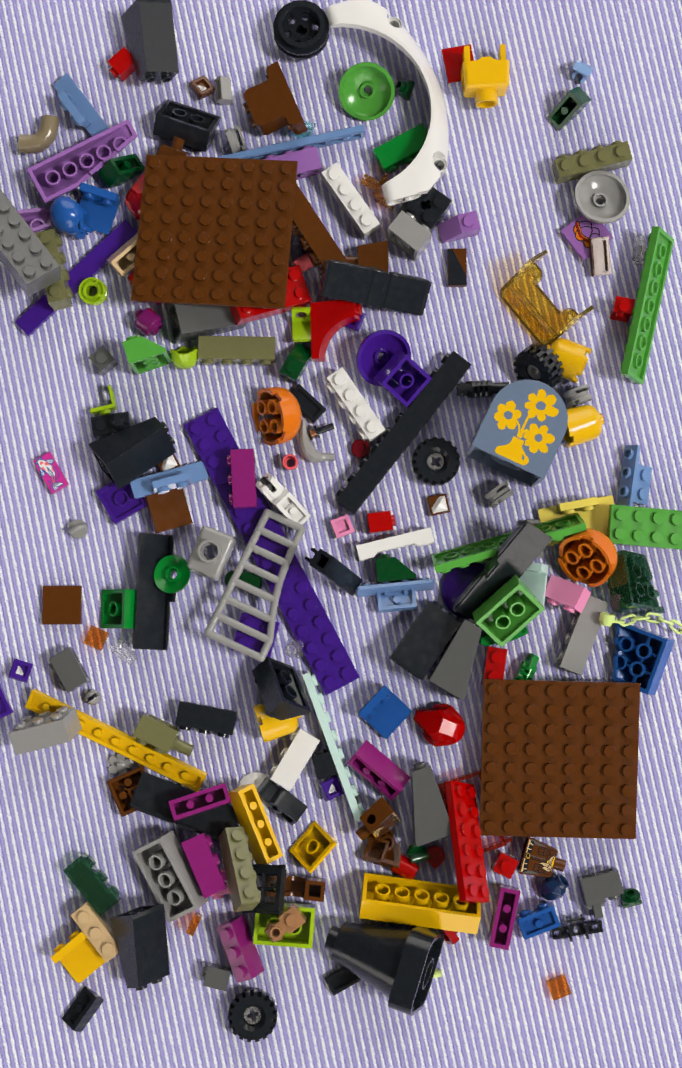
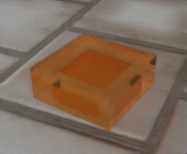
(96, 637)
(194, 923)
(558, 987)

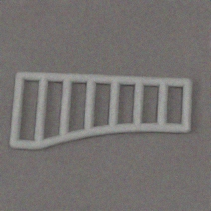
(272, 598)

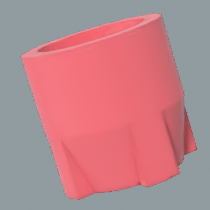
(304, 262)
(290, 457)

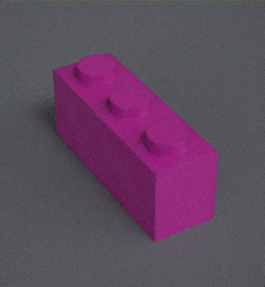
(242, 478)
(378, 770)
(199, 802)
(205, 864)
(503, 916)
(240, 948)

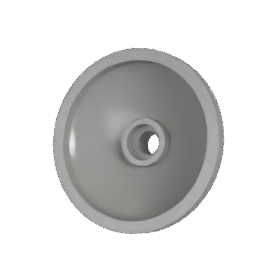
(607, 190)

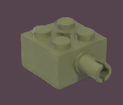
(160, 735)

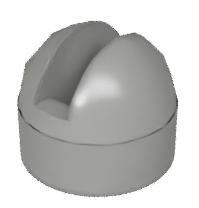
(96, 700)

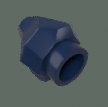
(554, 887)

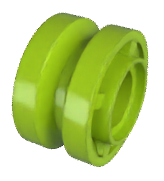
(84, 291)

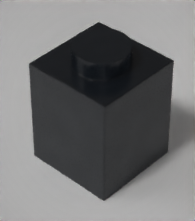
(323, 763)

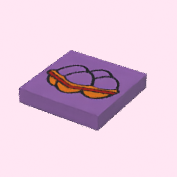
(580, 231)

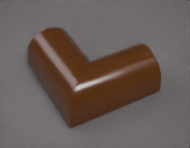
(123, 787)

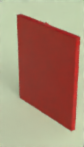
(453, 62)

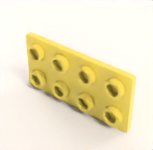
(592, 510)

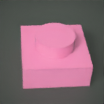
(342, 526)

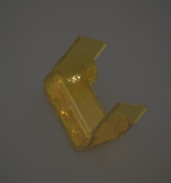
(534, 307)

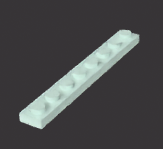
(336, 753)

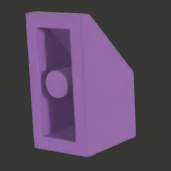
(459, 227)

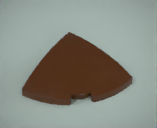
(383, 851)

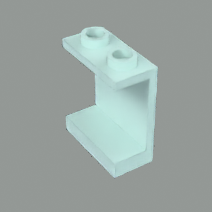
(536, 579)

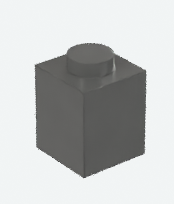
(103, 360)
(216, 976)

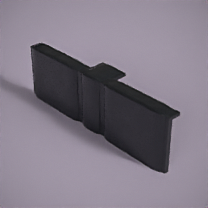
(375, 287)
(511, 559)
(151, 603)
(153, 797)

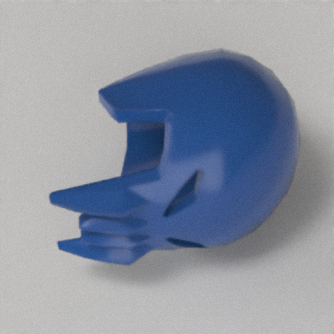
(66, 216)

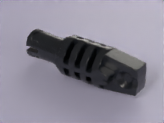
(479, 388)

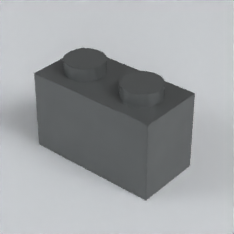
(69, 670)

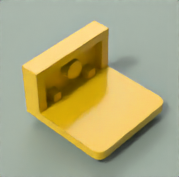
(78, 956)

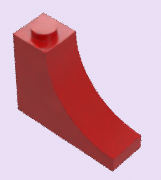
(326, 320)

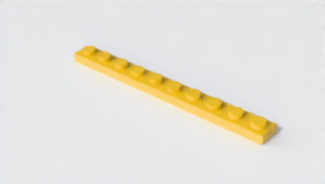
(123, 743)

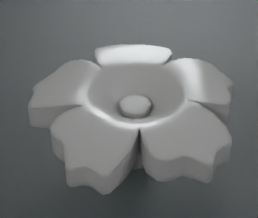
(119, 764)

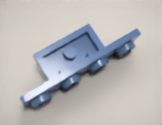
(78, 105)
(170, 479)
(634, 479)
(396, 596)

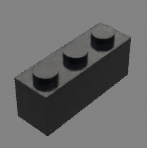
(206, 719)

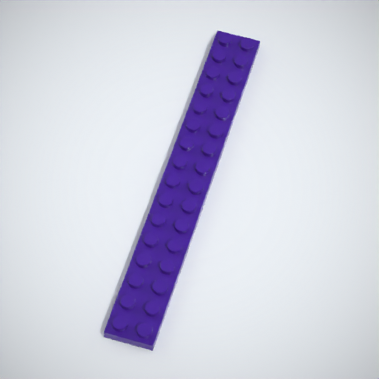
(297, 597)

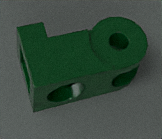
(247, 577)

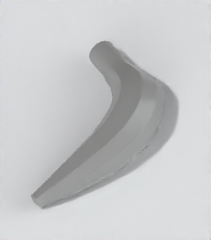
(307, 448)

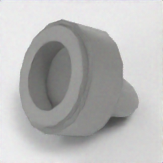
(78, 529)

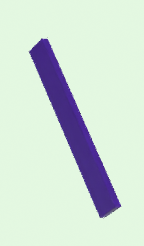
(86, 268)

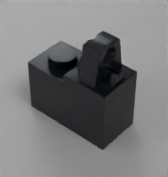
(109, 424)

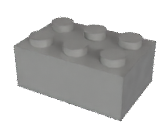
(45, 730)

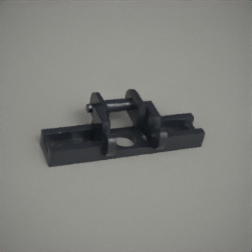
(570, 927)

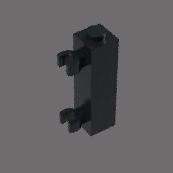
(334, 571)

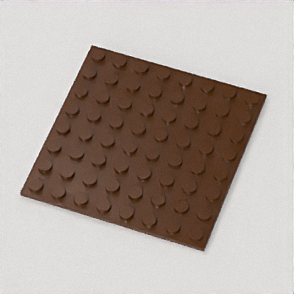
(215, 231)
(559, 759)

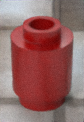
(406, 869)

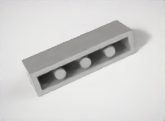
(581, 637)

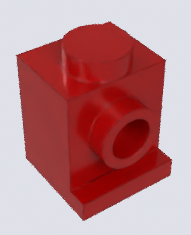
(622, 309)

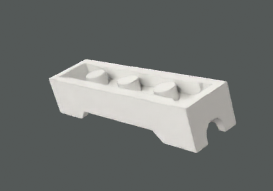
(418, 538)

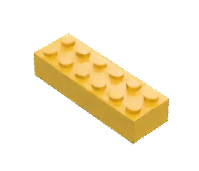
(417, 904)

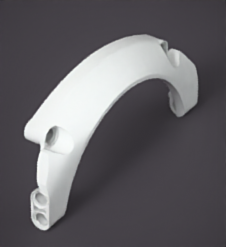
(422, 172)

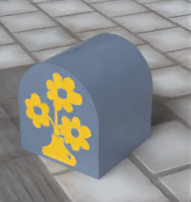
(521, 431)

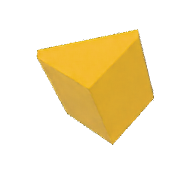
(313, 846)

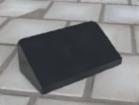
(82, 1009)

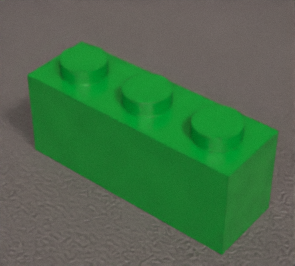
(400, 149)

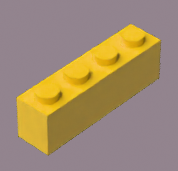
(256, 824)

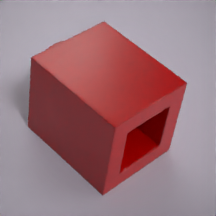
(121, 64)
(380, 522)
(504, 864)

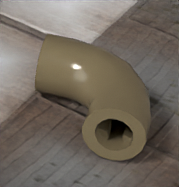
(42, 138)

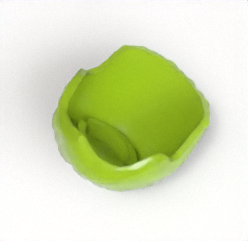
(184, 357)

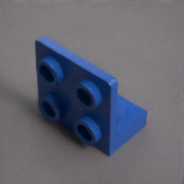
(101, 207)
(385, 712)

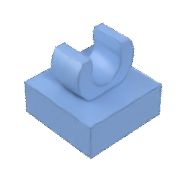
(583, 69)

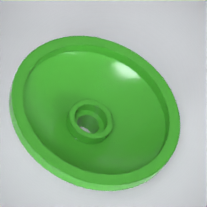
(363, 104)

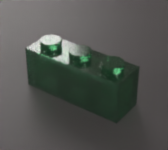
(93, 884)

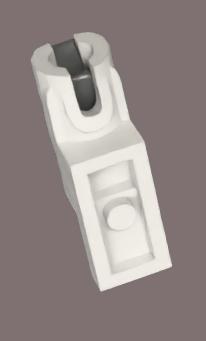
(282, 499)

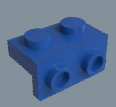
(537, 920)

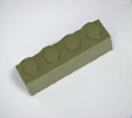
(599, 158)
(58, 293)
(237, 350)
(239, 869)

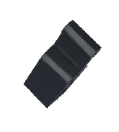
(281, 801)

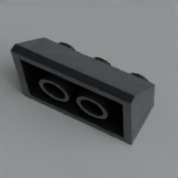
(187, 123)
(280, 689)

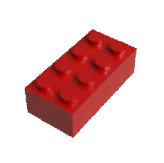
(296, 296)

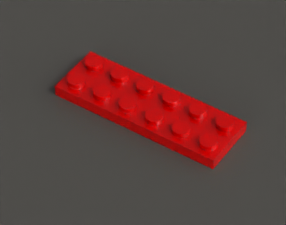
(466, 842)

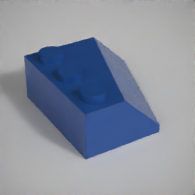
(640, 657)

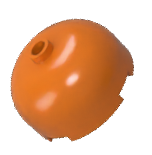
(285, 413)
(588, 557)

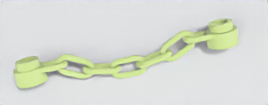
(607, 619)

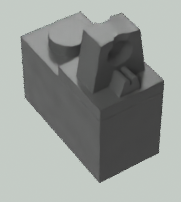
(597, 887)

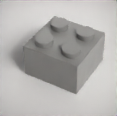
(409, 235)

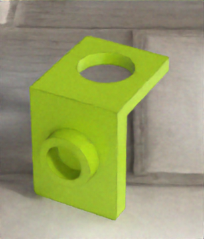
(301, 325)
(106, 409)

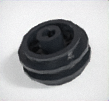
(297, 45)

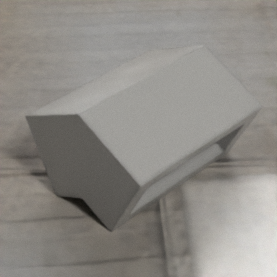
(223, 90)

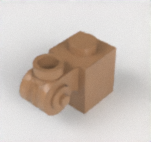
(288, 922)

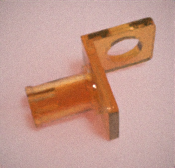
(375, 185)

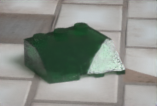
(632, 586)

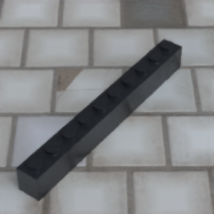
(403, 433)

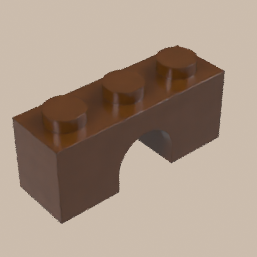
(305, 887)

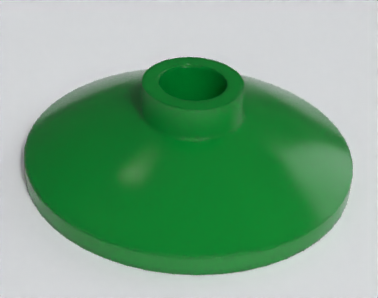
(164, 574)

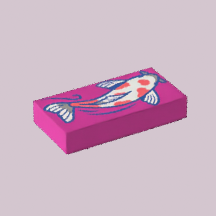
(51, 472)

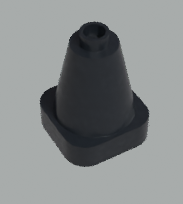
(389, 959)

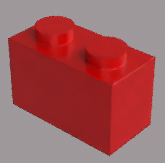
(494, 663)

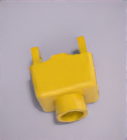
(485, 77)

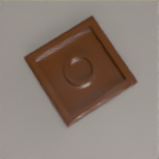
(168, 510)
(62, 605)

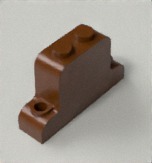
(273, 104)

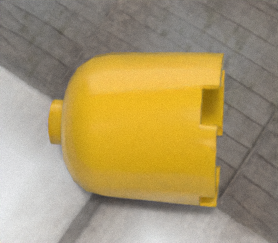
(572, 357)
(583, 425)
(272, 727)

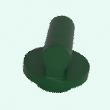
(404, 88)
(416, 853)
(630, 898)

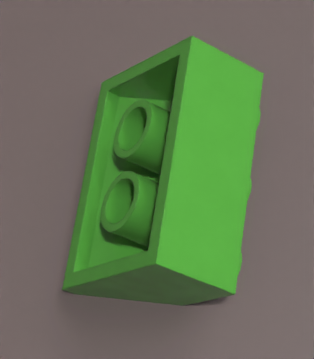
(144, 354)
(508, 611)

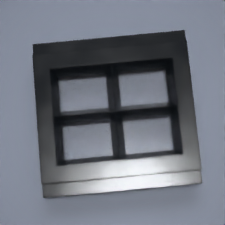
(271, 883)

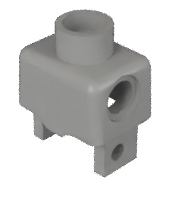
(213, 567)

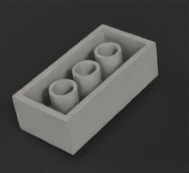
(170, 876)

